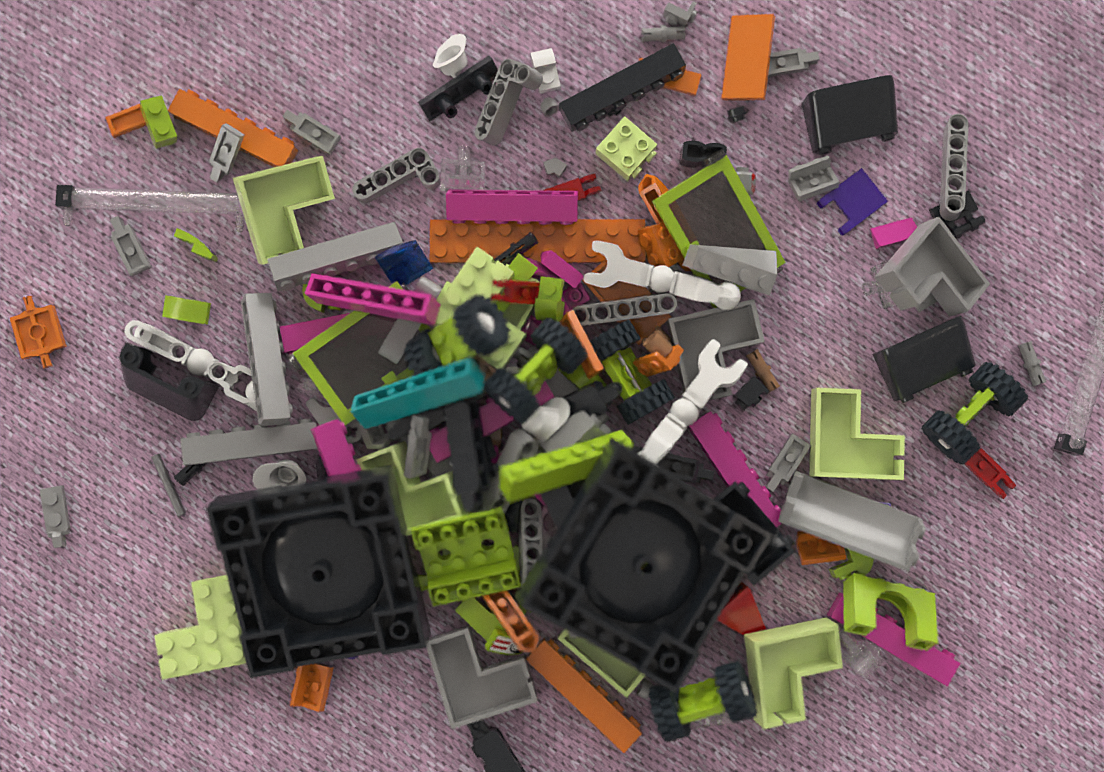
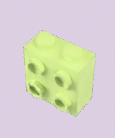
(626, 149)

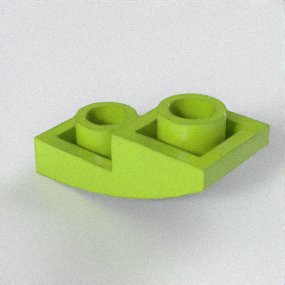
(186, 309)

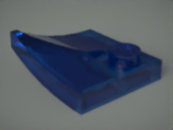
(404, 262)

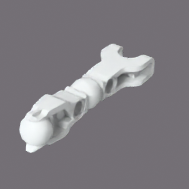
(660, 279)
(198, 361)
(686, 410)

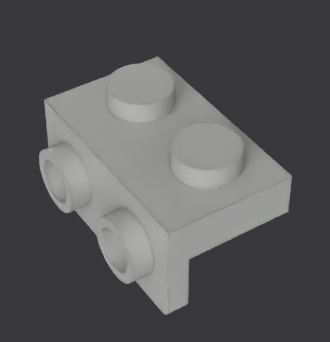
(812, 178)

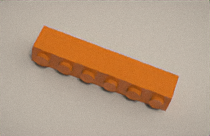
(210, 118)
(584, 695)

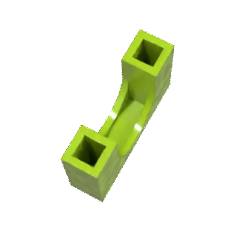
(915, 605)
(480, 616)

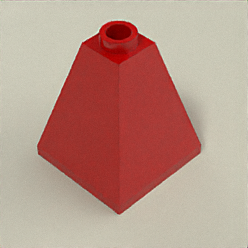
(742, 611)

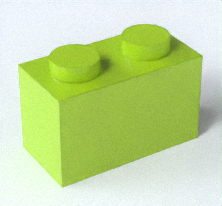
(158, 121)

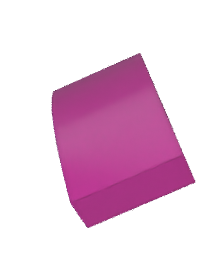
(574, 297)

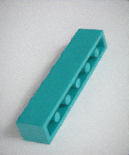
(418, 393)

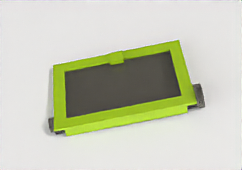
(714, 211)
(347, 359)

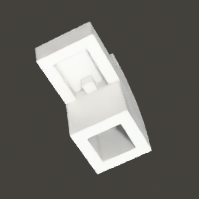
(545, 63)

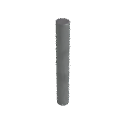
(169, 487)

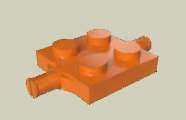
(37, 332)

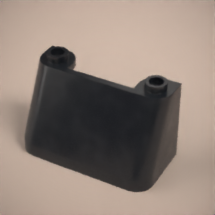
(851, 113)
(926, 359)
(187, 400)
(779, 546)

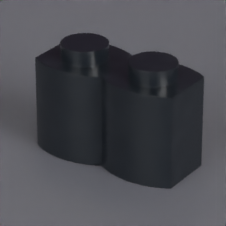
(695, 152)

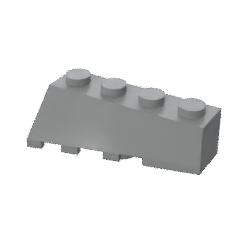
(743, 267)

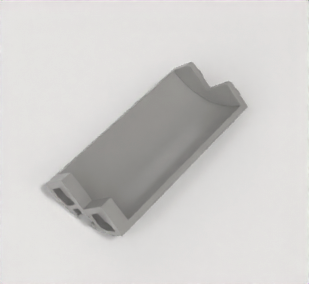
(852, 521)

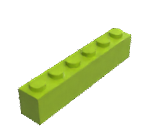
(555, 467)

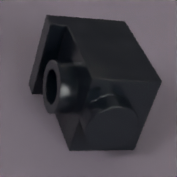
(750, 394)

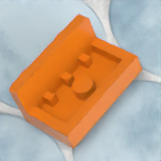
(659, 245)
(656, 363)
(817, 550)
(311, 686)

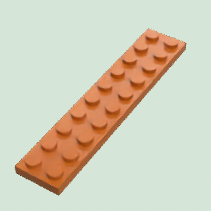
(573, 242)

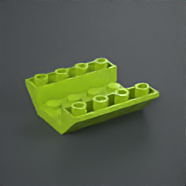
(470, 566)

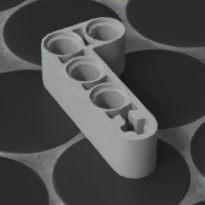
(503, 98)
(394, 180)
(405, 330)

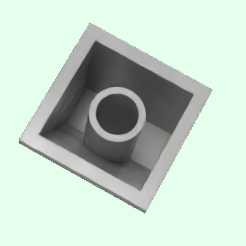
(575, 430)

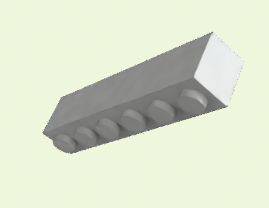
(333, 256)
(266, 359)
(247, 443)

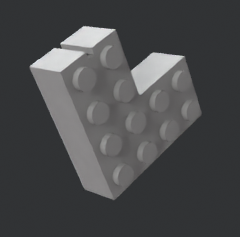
(935, 264)
(731, 328)
(474, 690)

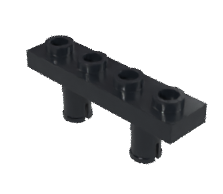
(447, 96)

